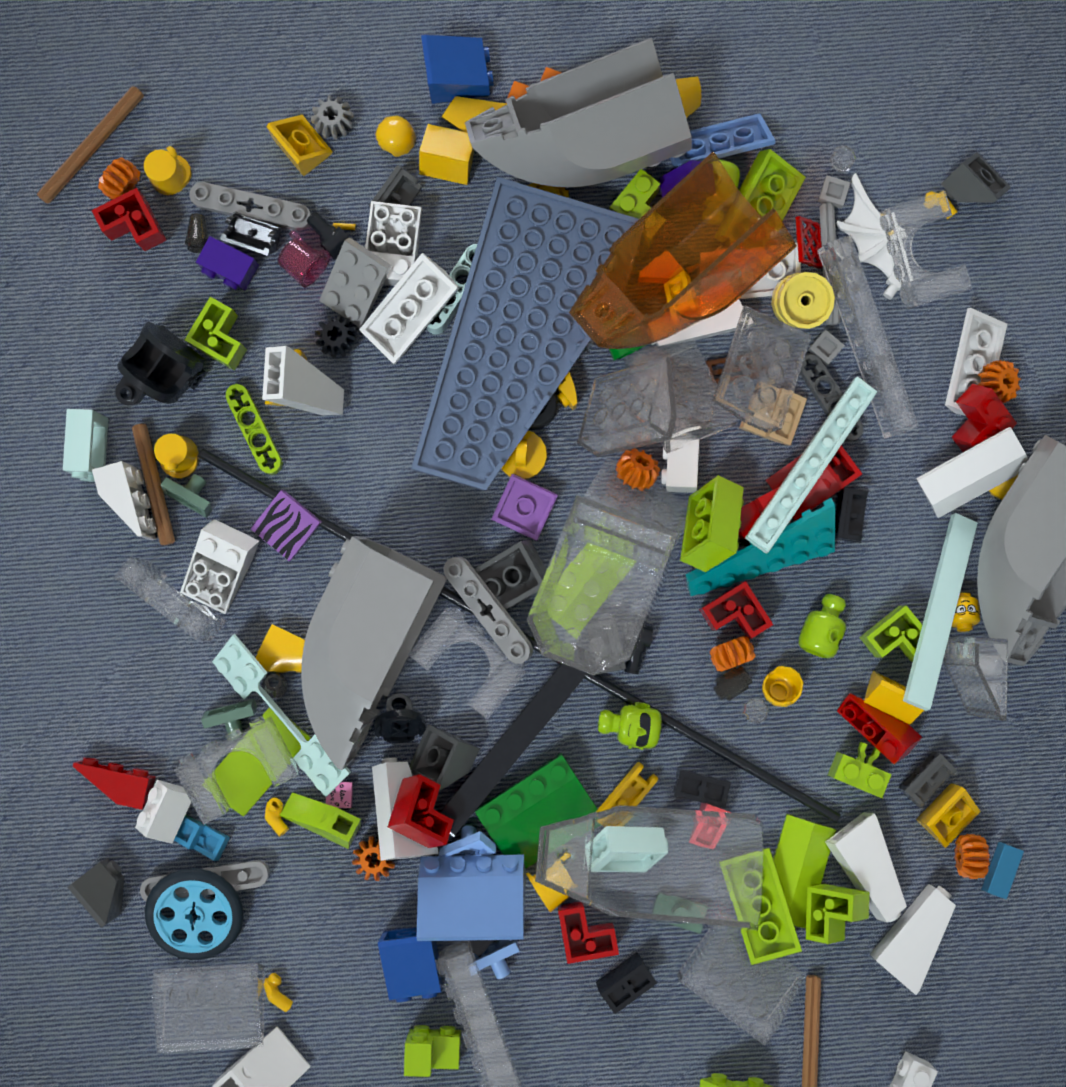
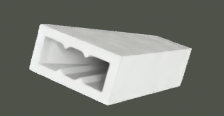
(716, 325)
(299, 384)
(387, 782)
(868, 865)
(915, 937)

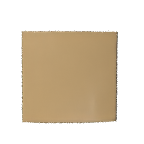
(790, 425)

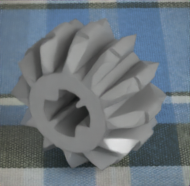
(341, 114)

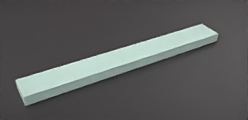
(811, 465)
(940, 612)

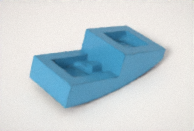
(201, 838)

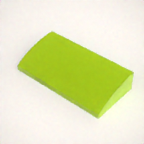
(771, 184)
(243, 775)

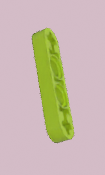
(255, 428)

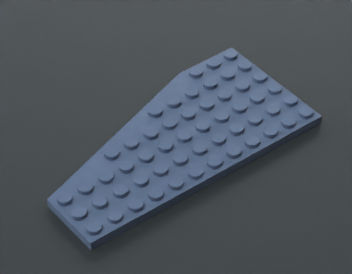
(513, 328)

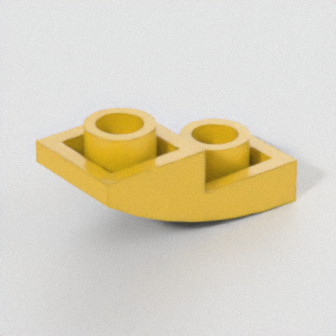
(567, 393)

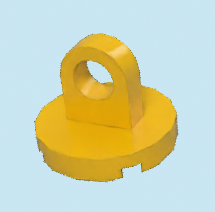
(527, 458)

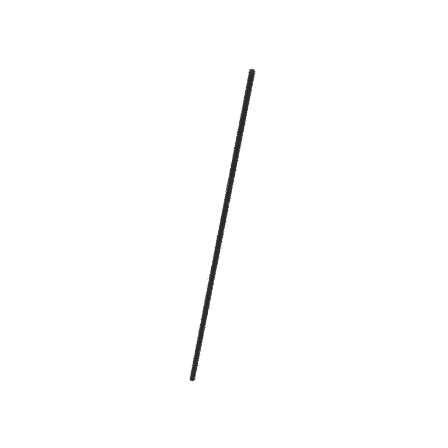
(596, 679)

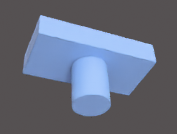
(470, 844)
(495, 957)

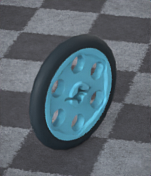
(195, 882)

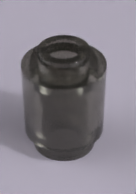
(732, 683)

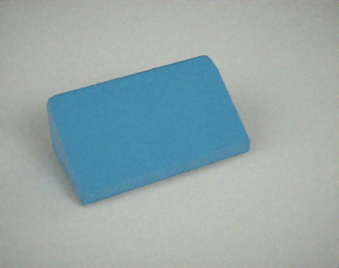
(1002, 870)

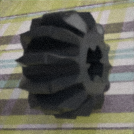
(331, 329)

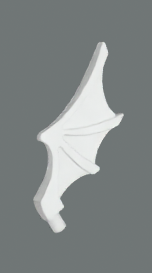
(870, 239)

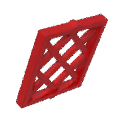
(802, 247)

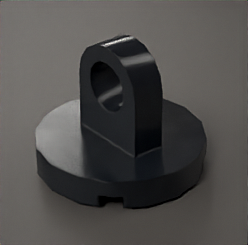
(399, 724)

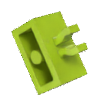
(860, 773)

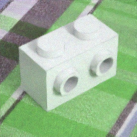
(682, 469)
(163, 812)
(913, 1072)

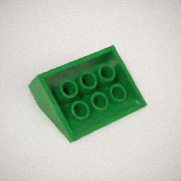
(536, 800)

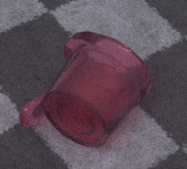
(302, 260)

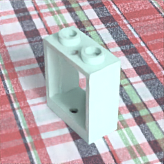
(84, 443)
(628, 849)

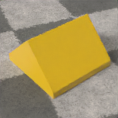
(299, 142)
(446, 154)
(888, 697)
(949, 814)

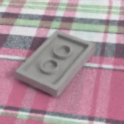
(355, 282)

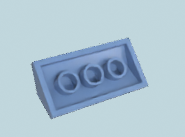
(727, 139)

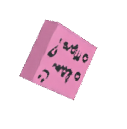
(341, 796)

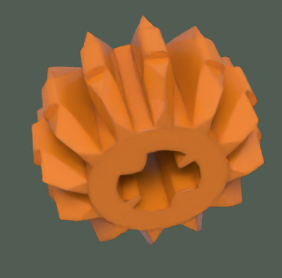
(119, 178)
(1002, 378)
(637, 469)
(732, 653)
(971, 856)
(365, 860)

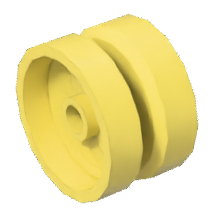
(817, 304)

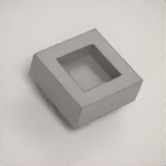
(834, 191)
(826, 347)

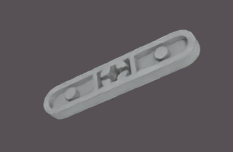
(226, 201)
(503, 629)
(240, 875)

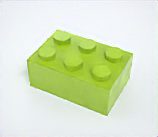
(712, 524)

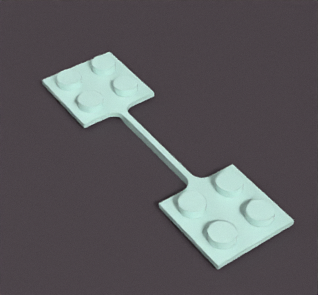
(245, 676)

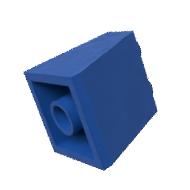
(456, 67)
(409, 965)

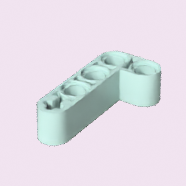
(461, 268)

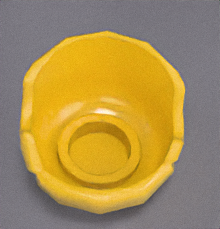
(395, 135)
(782, 686)

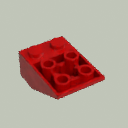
(835, 477)

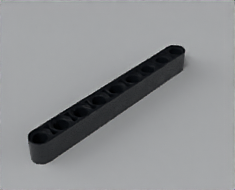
(511, 745)

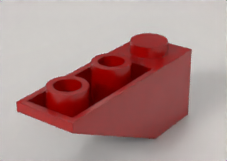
(888, 734)
(120, 785)

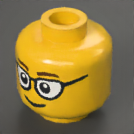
(966, 613)

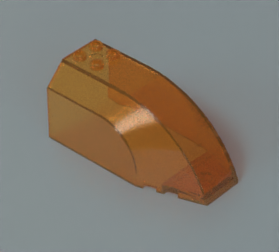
(694, 228)

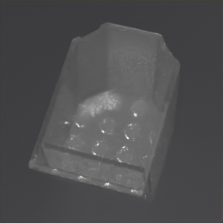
(600, 587)

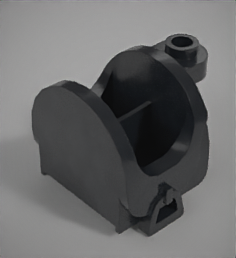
(158, 367)

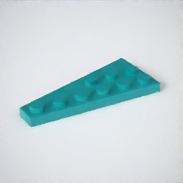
(800, 541)

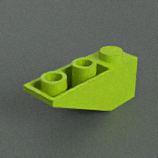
(322, 819)

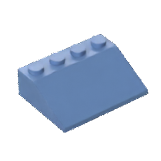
(471, 898)

